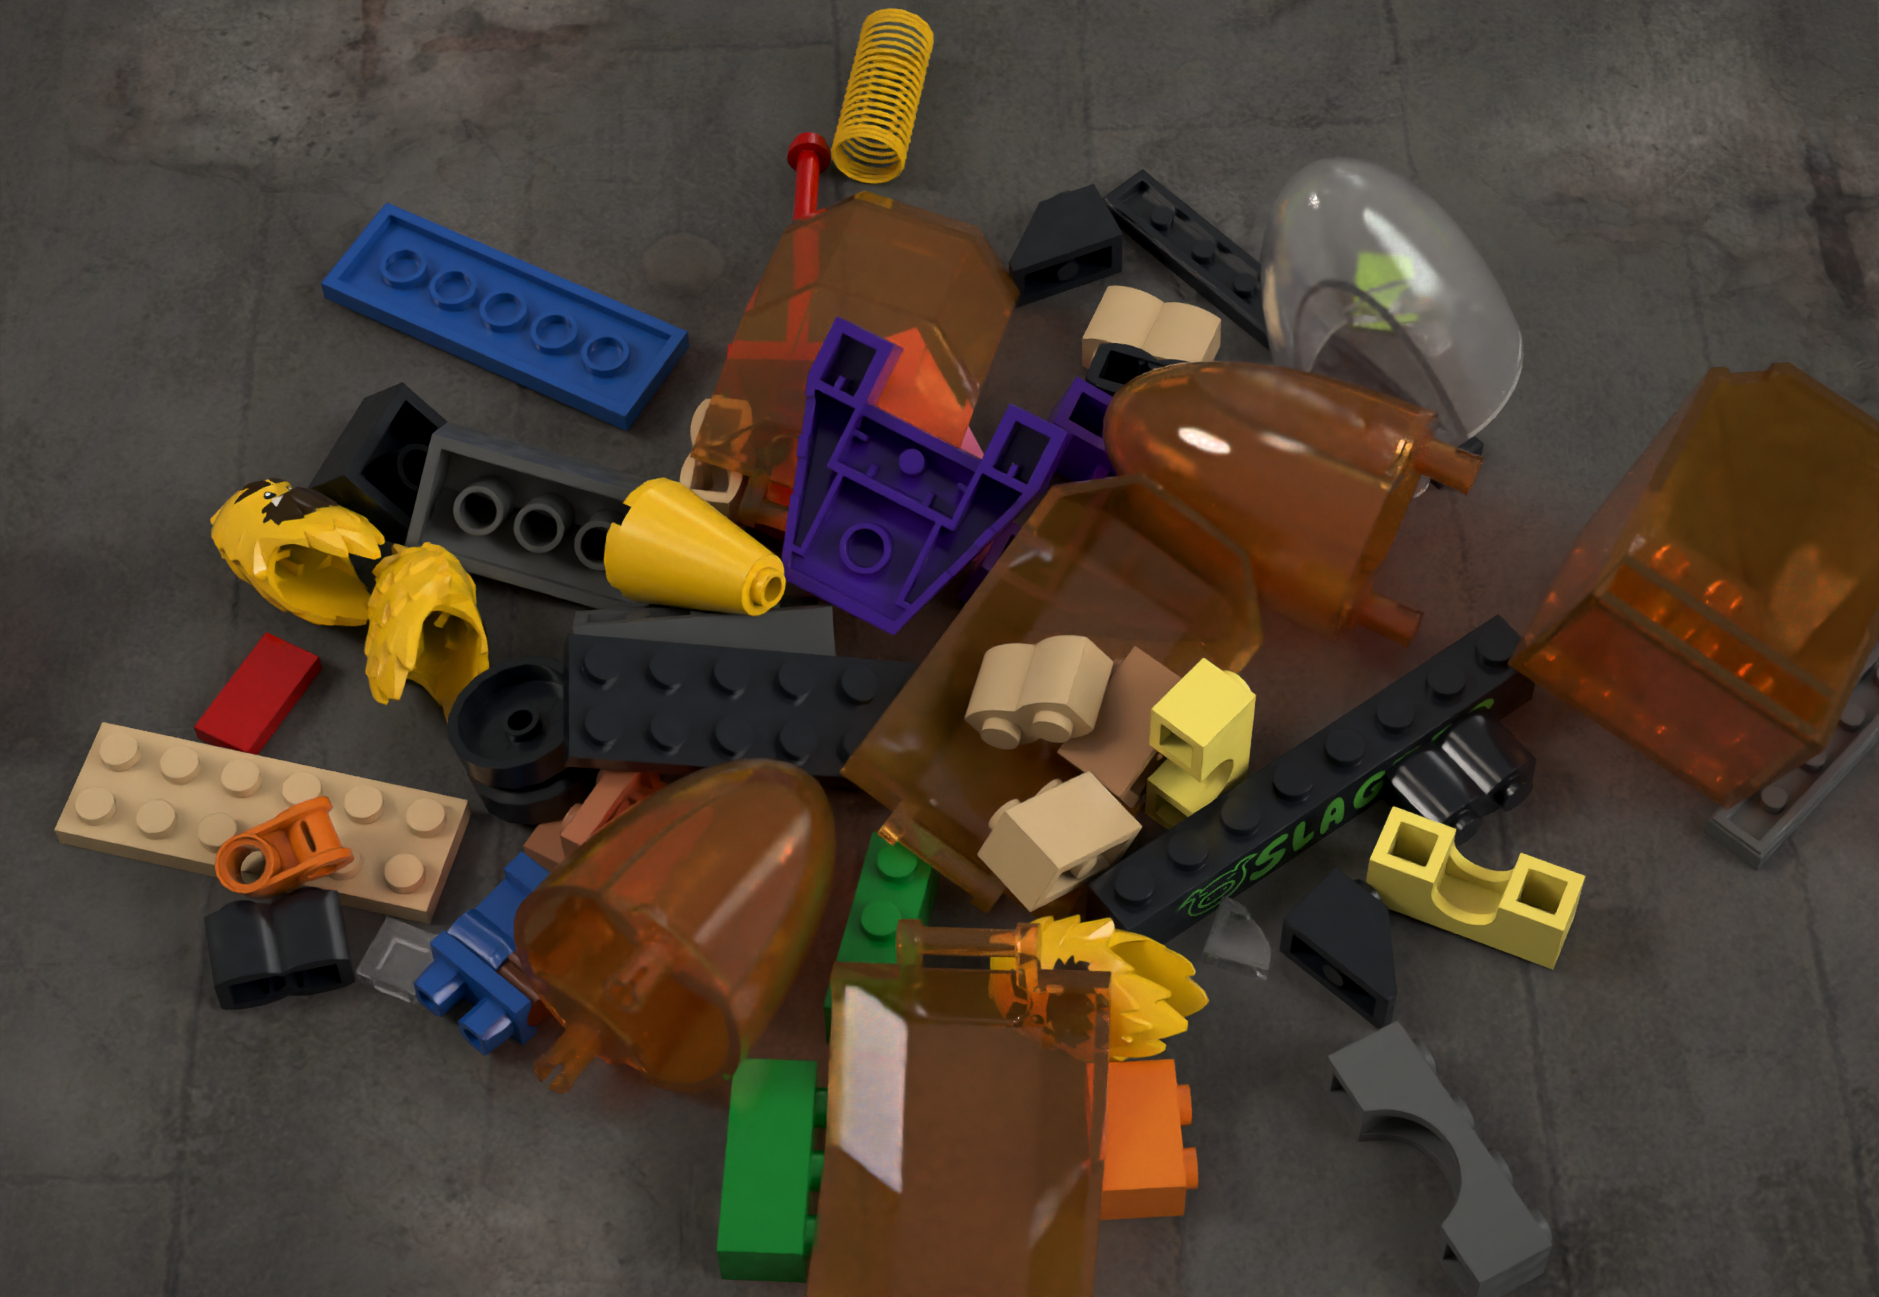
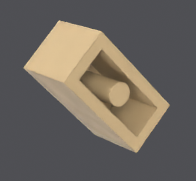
(1057, 839)

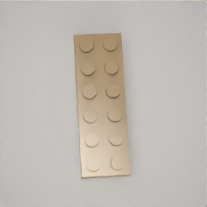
(184, 798)

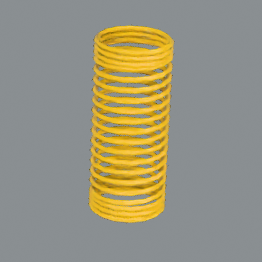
(896, 63)

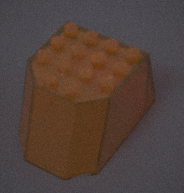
(1724, 585)

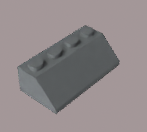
(522, 514)

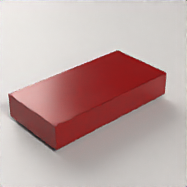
(258, 696)

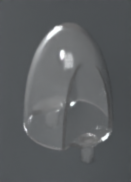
(1386, 295)

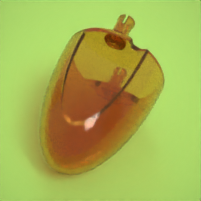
(1293, 472)
(681, 924)

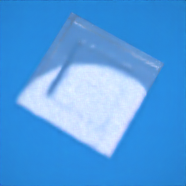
(396, 959)

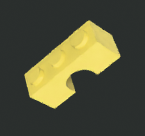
(1207, 742)
(1511, 910)

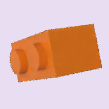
(1144, 1144)

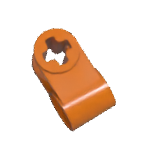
(296, 848)

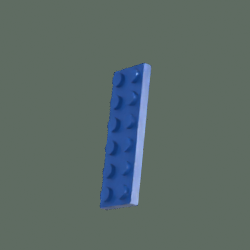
(506, 316)

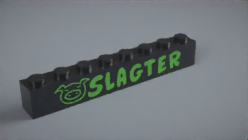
(1305, 790)

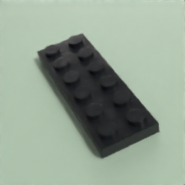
(705, 705)

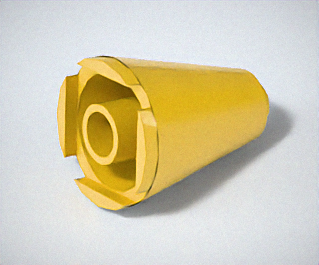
(689, 555)

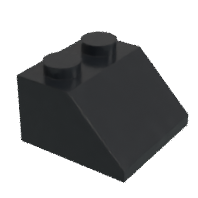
(381, 460)

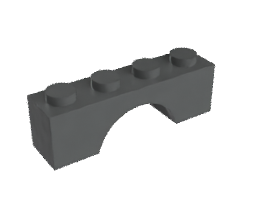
(1391, 1093)

